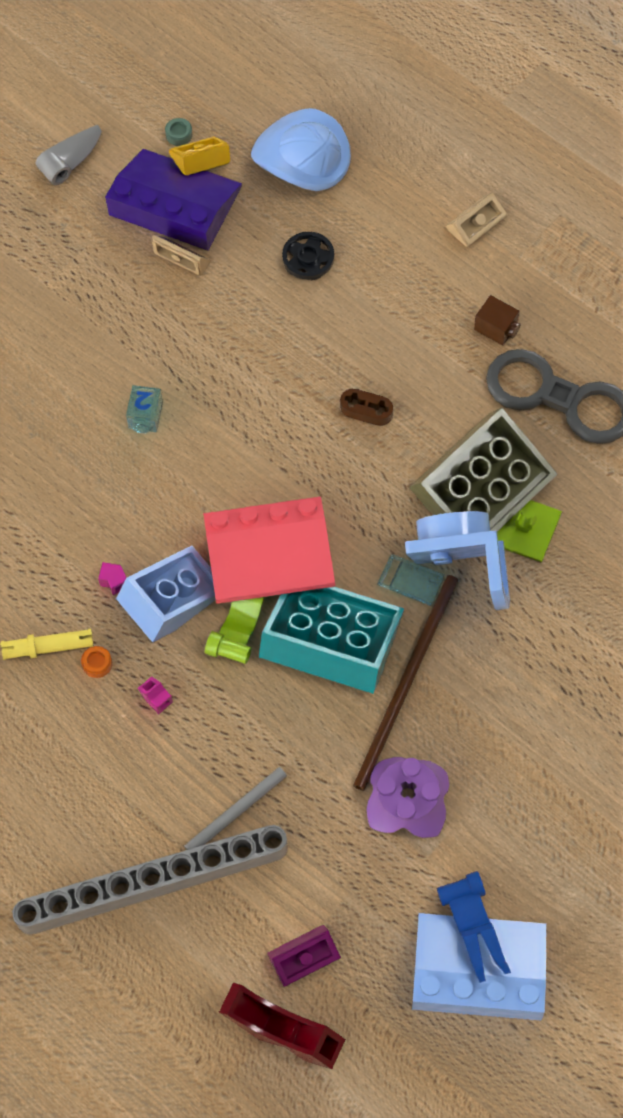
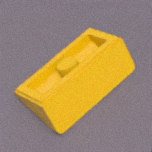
(201, 155)

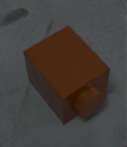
(497, 320)

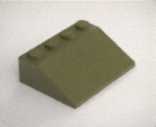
(487, 472)

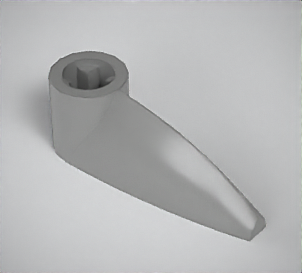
(66, 155)

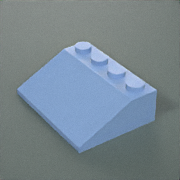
(449, 984)

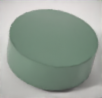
(178, 131)

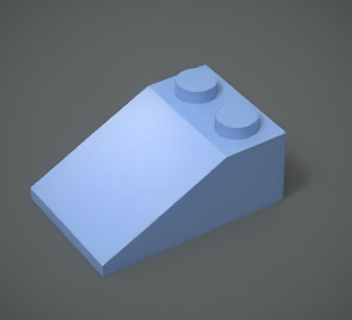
(168, 593)

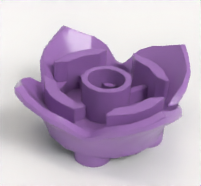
(420, 815)

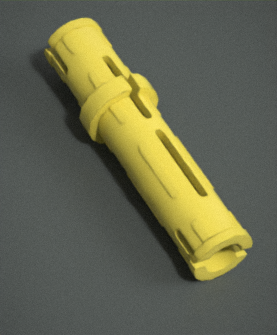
(33, 645)

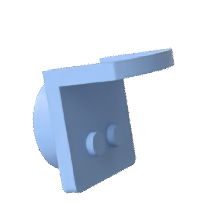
(460, 537)

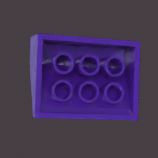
(166, 201)

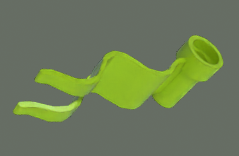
(236, 631)

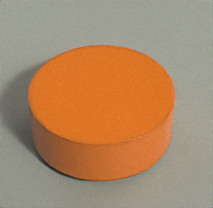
(96, 661)

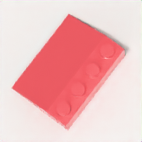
(269, 550)

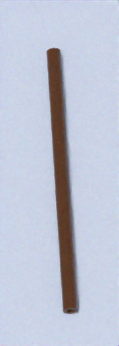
(405, 683)

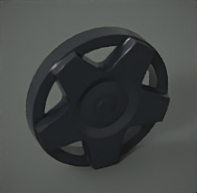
(308, 256)

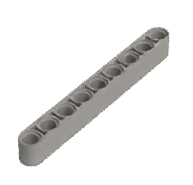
(135, 877)

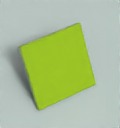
(530, 530)

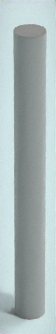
(237, 809)

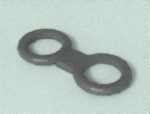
(555, 394)

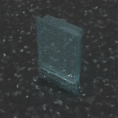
(413, 580)

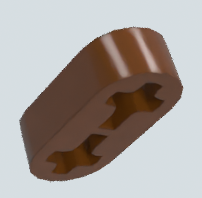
(366, 407)

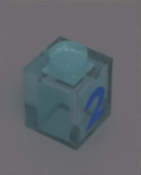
(144, 409)

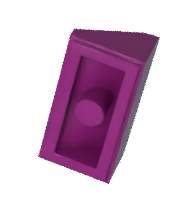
(304, 955)

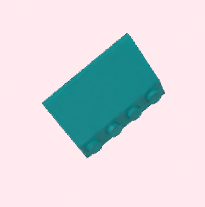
(332, 635)

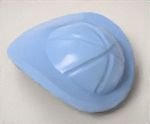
(304, 150)

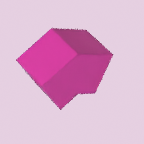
(112, 577)
(155, 694)

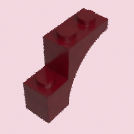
(280, 1027)

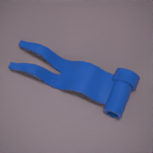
(471, 920)

